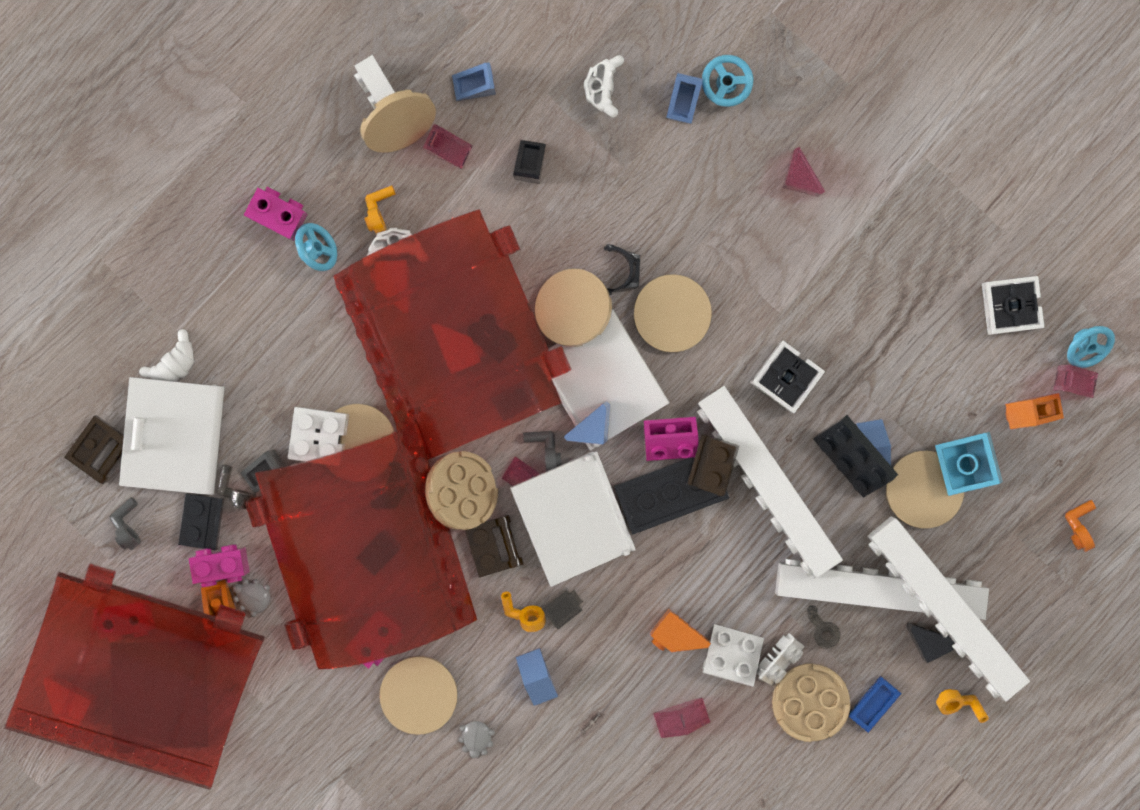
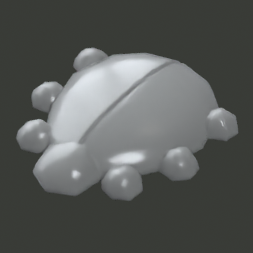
(252, 596)
(476, 738)

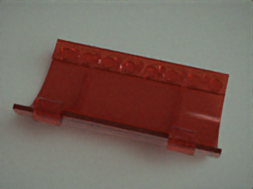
(451, 332)
(362, 552)
(135, 678)

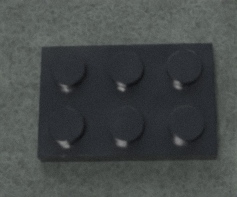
(855, 456)

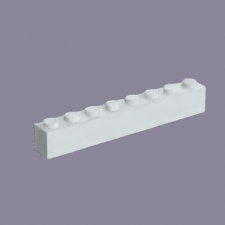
(770, 483)
(866, 588)
(948, 609)

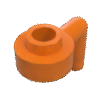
(1081, 536)

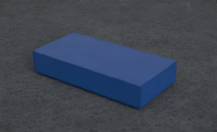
(874, 704)

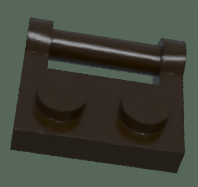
(91, 445)
(485, 548)

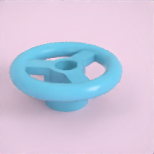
(716, 64)
(313, 248)
(1087, 344)

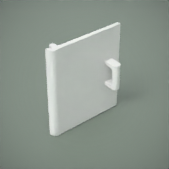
(609, 371)
(171, 436)
(572, 518)

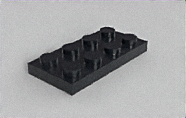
(663, 496)

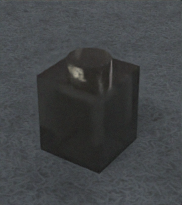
(563, 607)

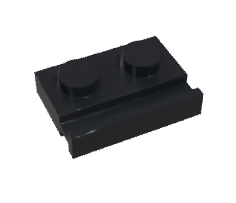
(201, 521)

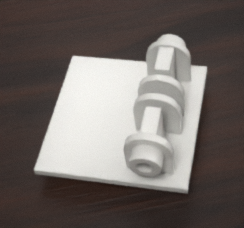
(733, 655)
(775, 671)

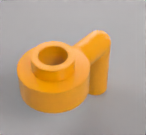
(374, 219)
(526, 615)
(952, 701)

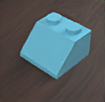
(969, 464)

